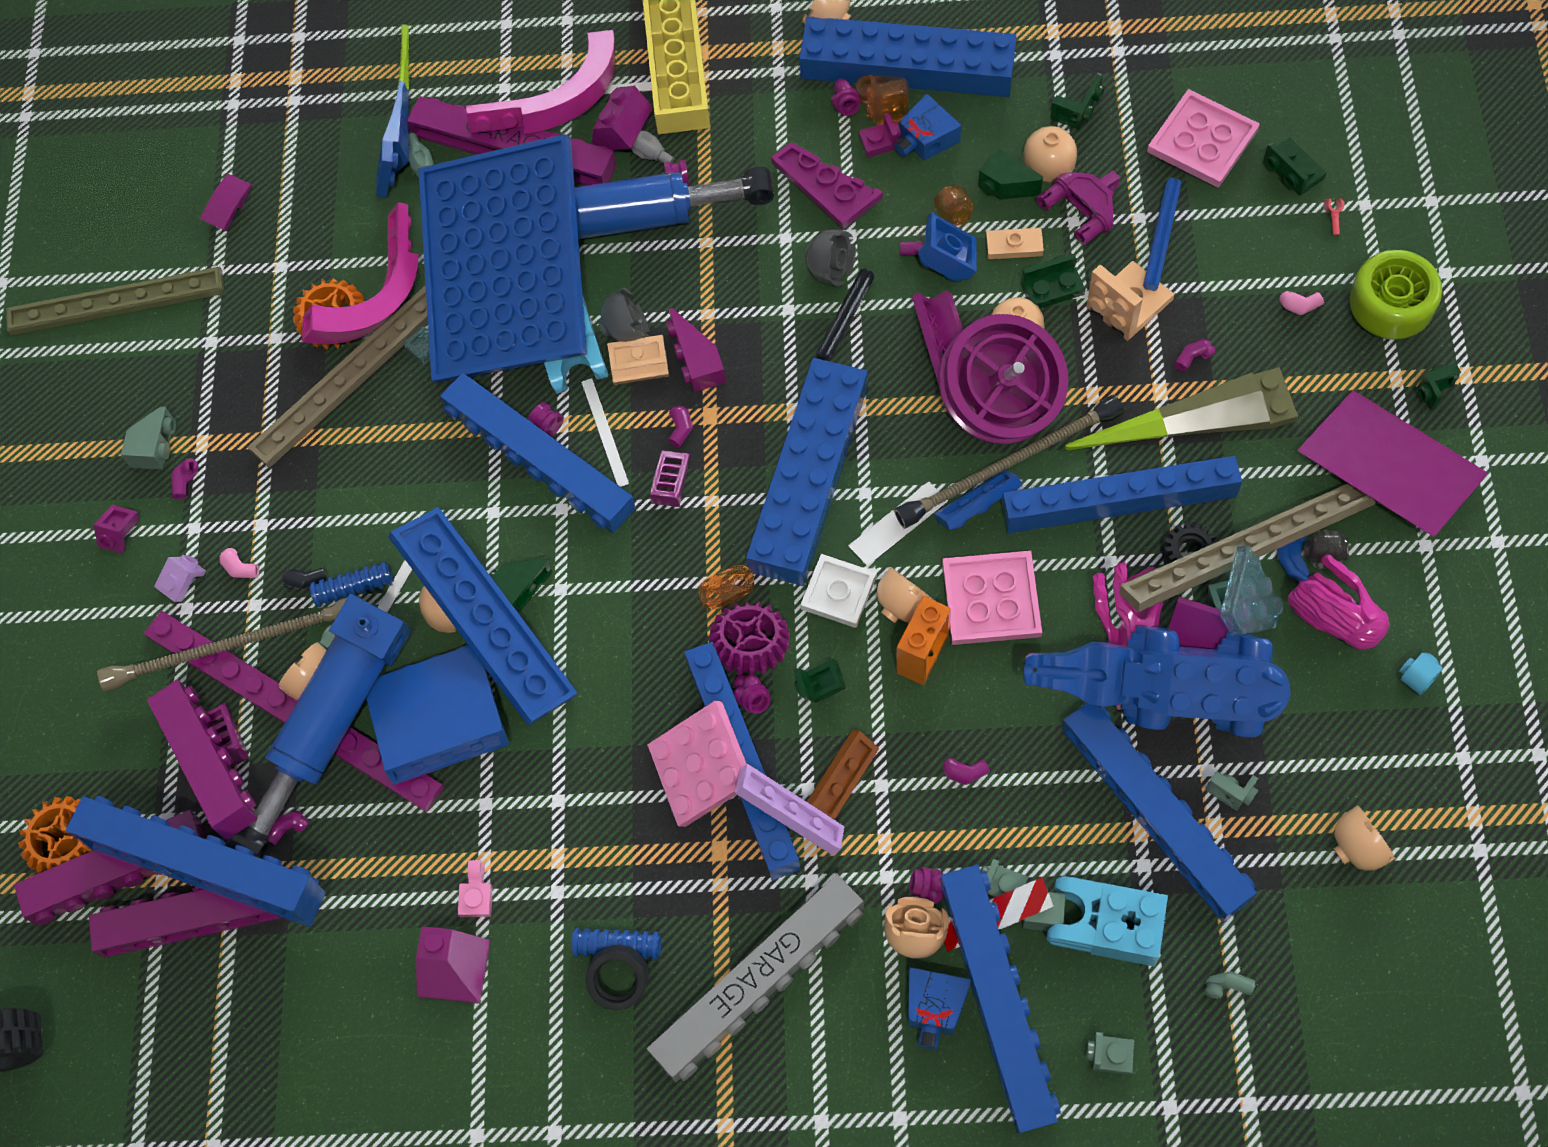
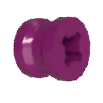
(677, 167)
(546, 419)

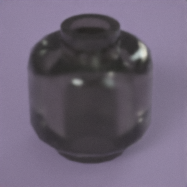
(1324, 543)

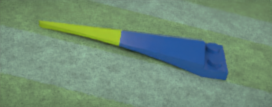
(395, 142)

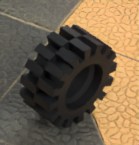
(1185, 535)

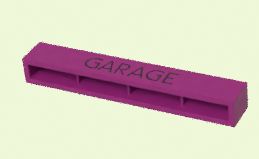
(449, 127)

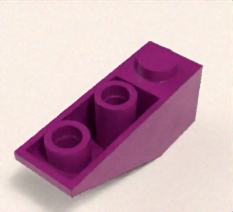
(699, 354)

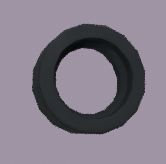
(603, 997)

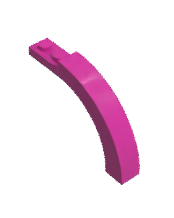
(558, 105)
(349, 323)

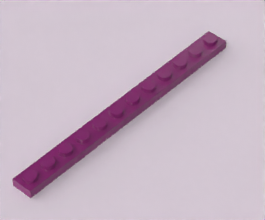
(267, 696)

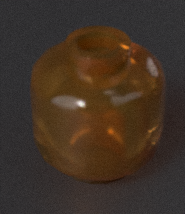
(954, 205)

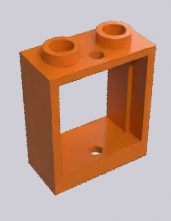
(924, 633)

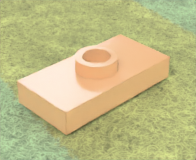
(1014, 243)

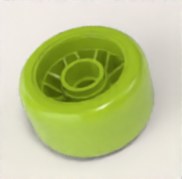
(1395, 294)

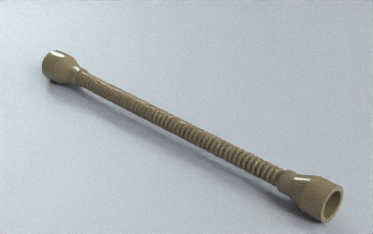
(116, 676)

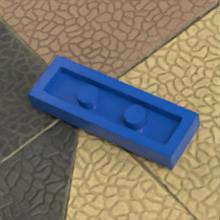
(977, 500)

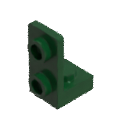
(1073, 113)

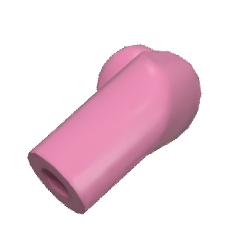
(1299, 304)
(235, 567)

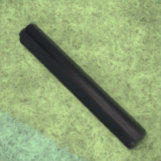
(845, 315)

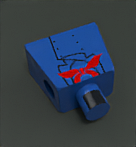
(927, 130)
(935, 1004)

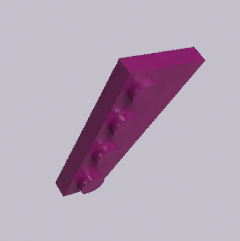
(830, 189)

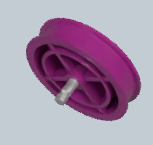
(1003, 379)

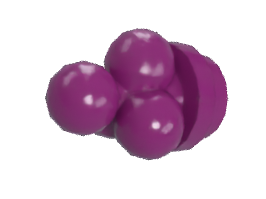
(846, 98)
(751, 694)
(926, 884)

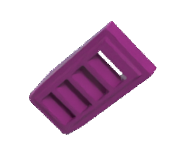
(666, 497)
(235, 747)

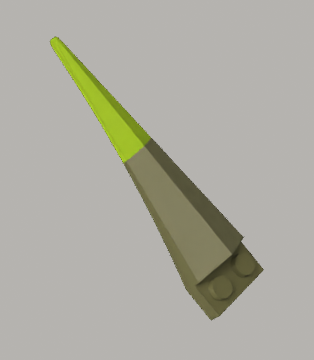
(1237, 405)

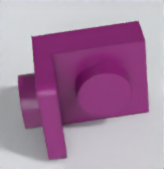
(880, 138)
(113, 527)

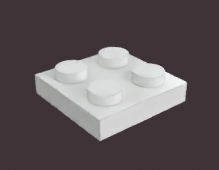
(838, 590)

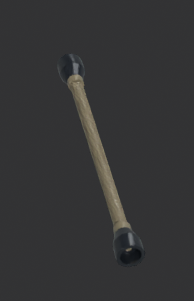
(913, 511)

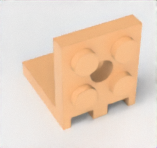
(1118, 299)

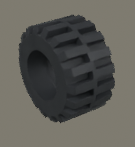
(19, 1038)

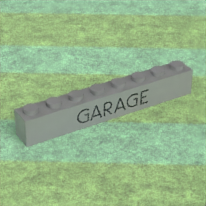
(756, 978)

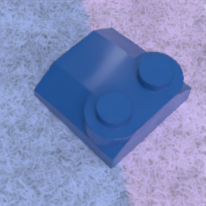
(948, 249)

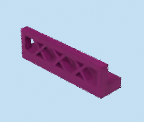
(938, 323)

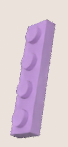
(789, 809)

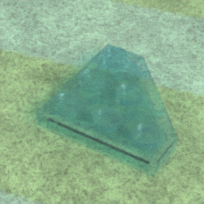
(1249, 598)

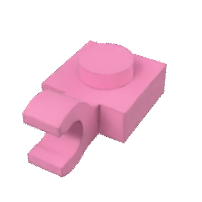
(475, 897)

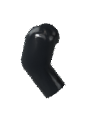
(300, 580)

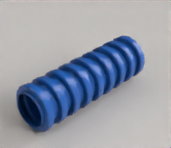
(351, 583)
(590, 942)

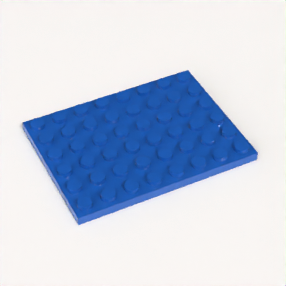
(502, 260)

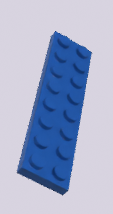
(483, 615)

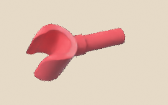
(1334, 213)

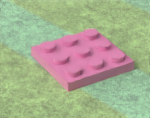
(1203, 138)
(992, 597)
(698, 763)

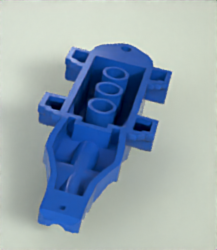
(1162, 680)

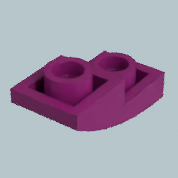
(225, 201)

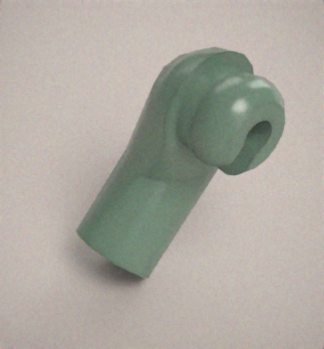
(1228, 980)

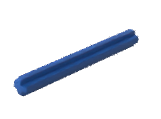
(1162, 234)

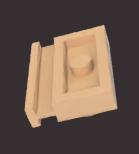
(638, 359)

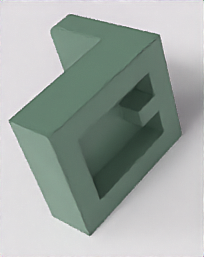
(1229, 792)
(1002, 879)
(1110, 1054)

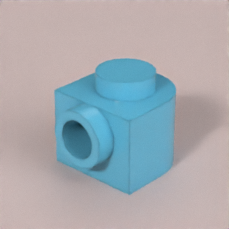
(1421, 672)

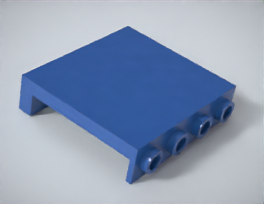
(434, 715)

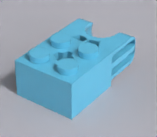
(558, 369)
(1101, 924)

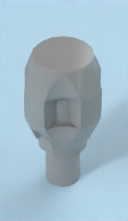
(649, 148)

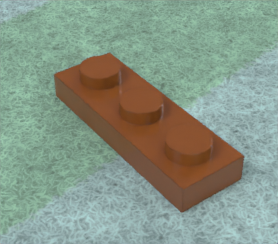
(843, 774)

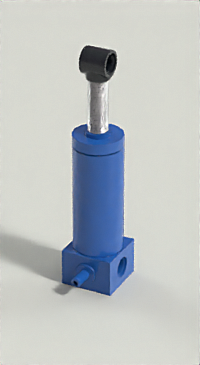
(659, 201)
(360, 648)

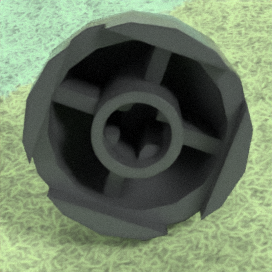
(830, 256)
(622, 318)

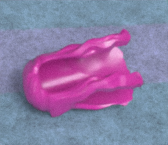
(1335, 612)
(1128, 614)

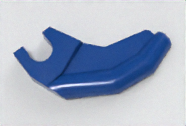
(1292, 561)

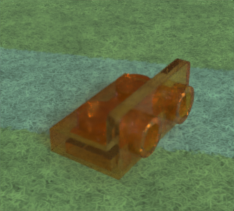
(887, 99)

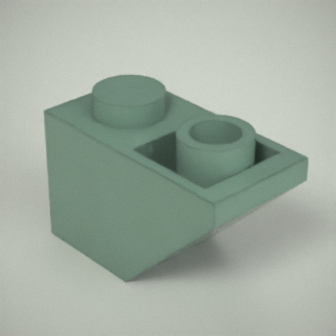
(148, 440)

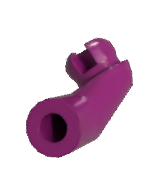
(683, 424)
(181, 476)

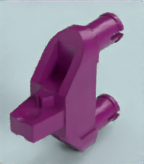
(1089, 196)

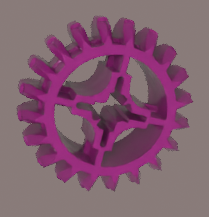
(752, 648)

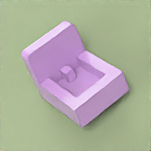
(177, 576)

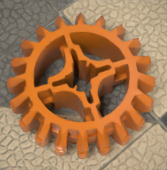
(327, 295)
(47, 826)

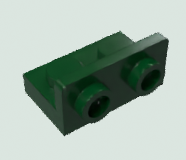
(1293, 166)
(1052, 281)

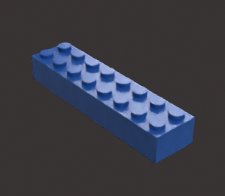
(921, 54)
(807, 472)
(197, 860)

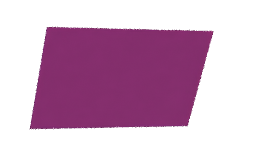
(1393, 463)

